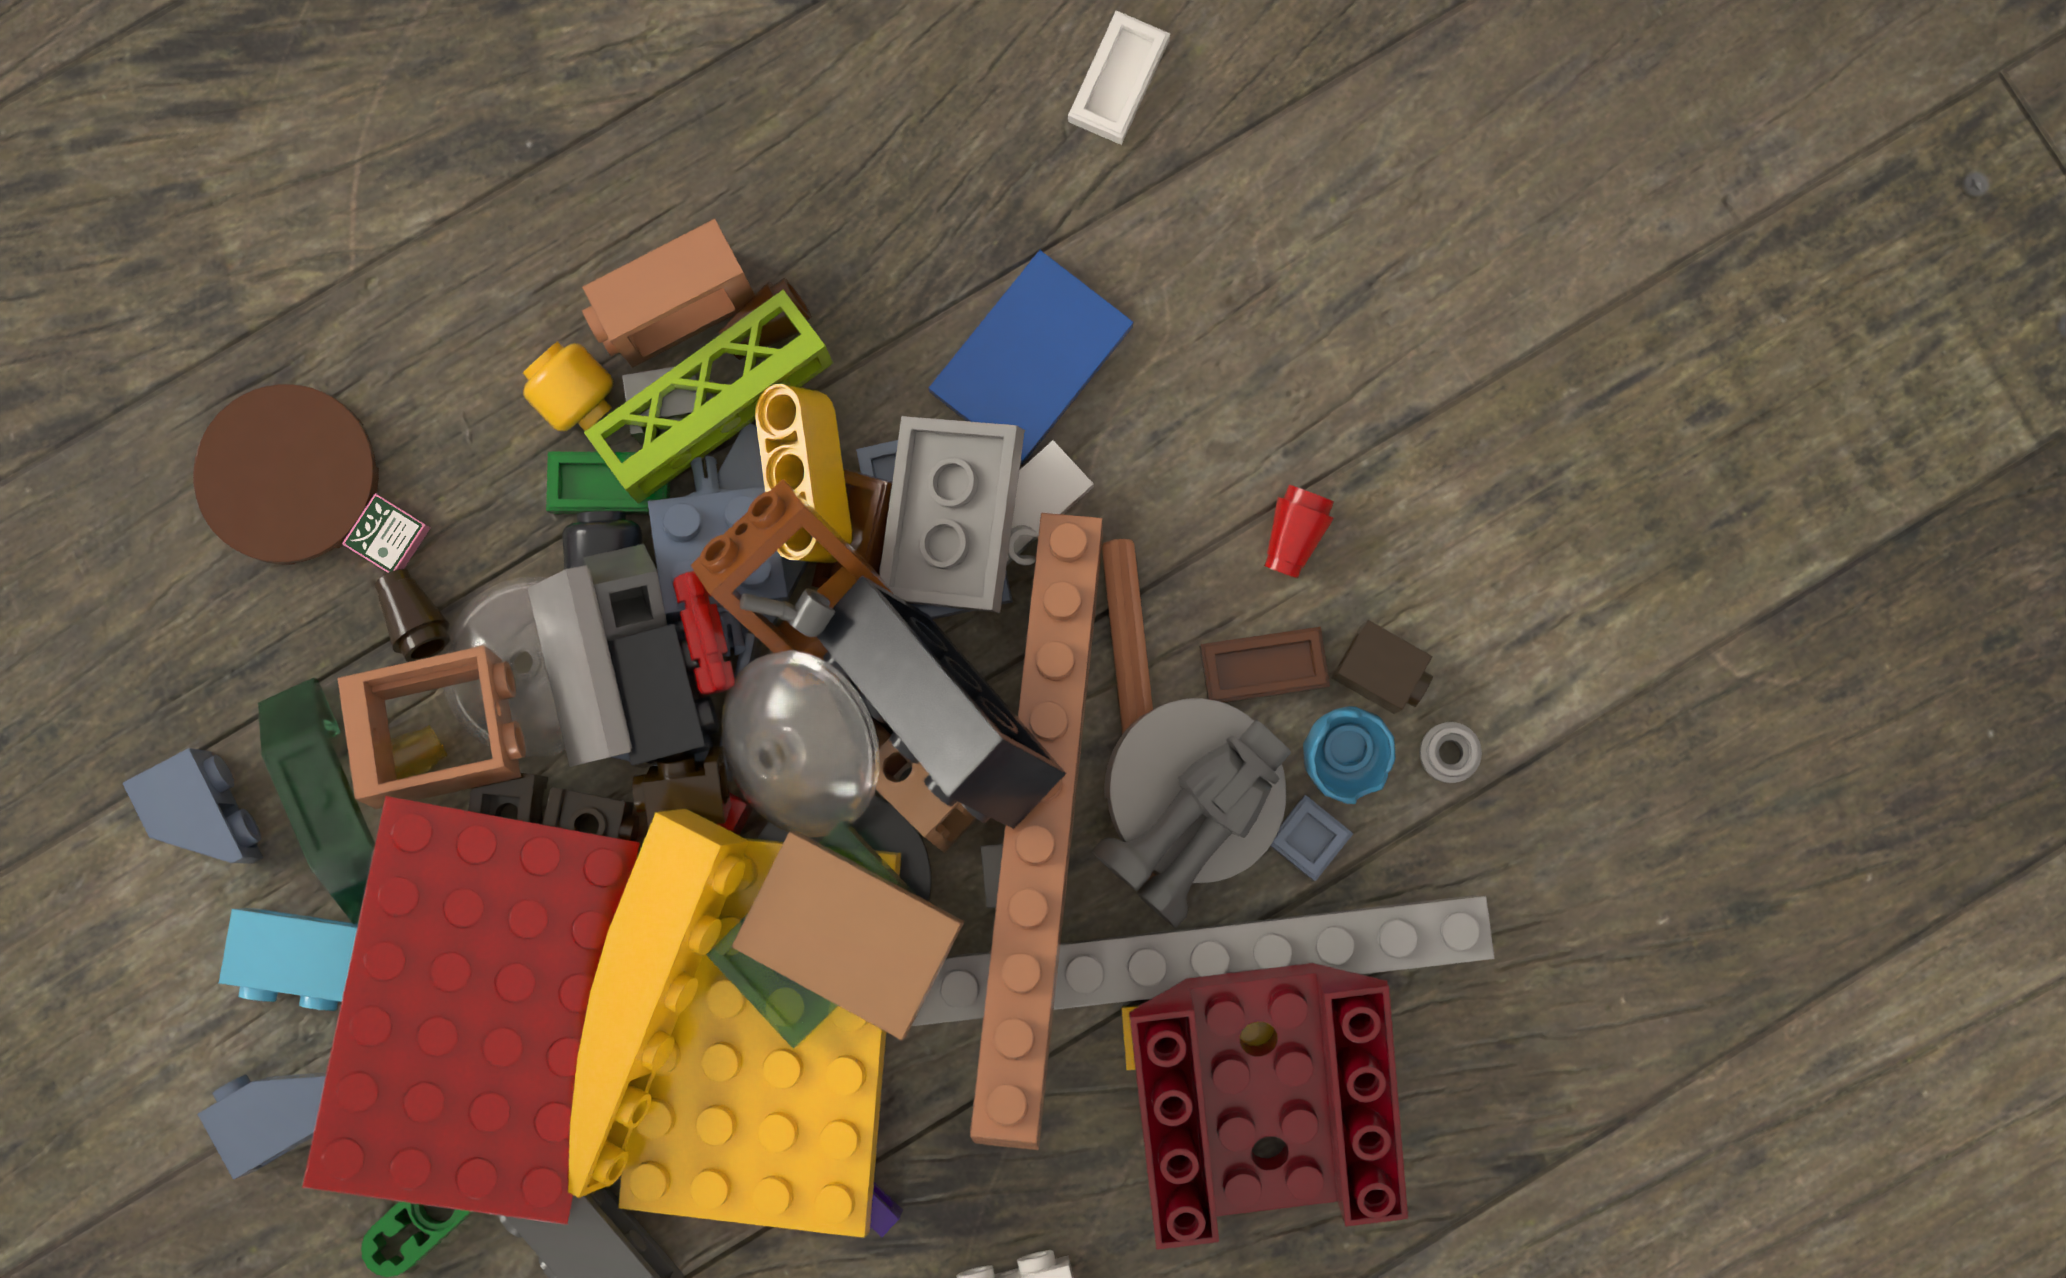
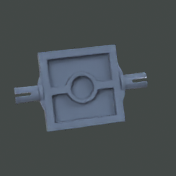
(688, 524)

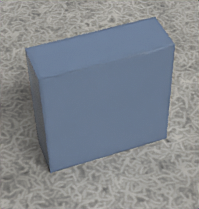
(1310, 838)

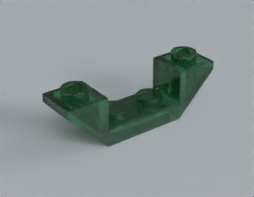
(316, 791)

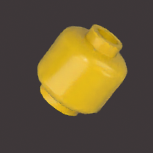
(568, 387)

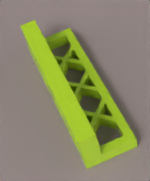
(719, 417)

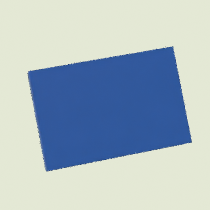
(1032, 353)

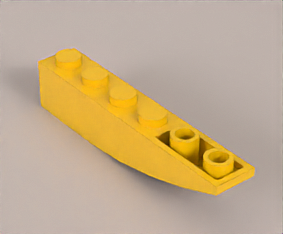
(645, 983)

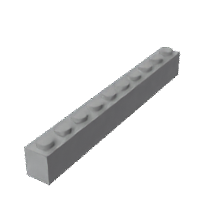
(1153, 962)

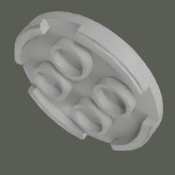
(1145, 775)

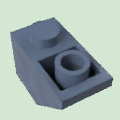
(192, 807)

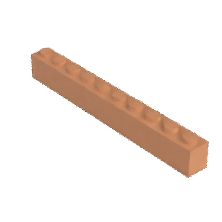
(1038, 849)

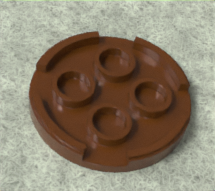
(284, 473)

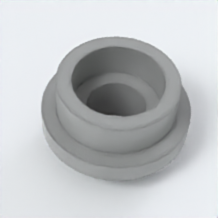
(1468, 746)

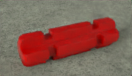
(704, 635)

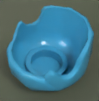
(1349, 754)

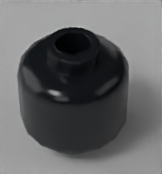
(597, 534)

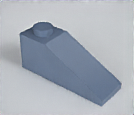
(262, 1119)

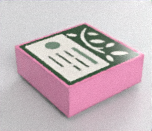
(386, 535)

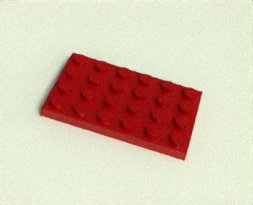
(466, 1012)

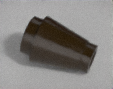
(411, 617)

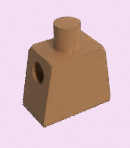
(912, 798)

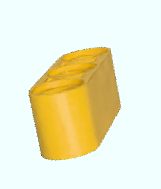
(809, 447)

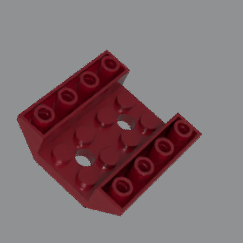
(1315, 1084)

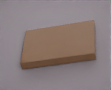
(847, 934)

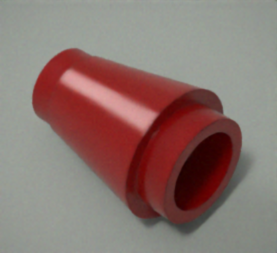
(1297, 529)

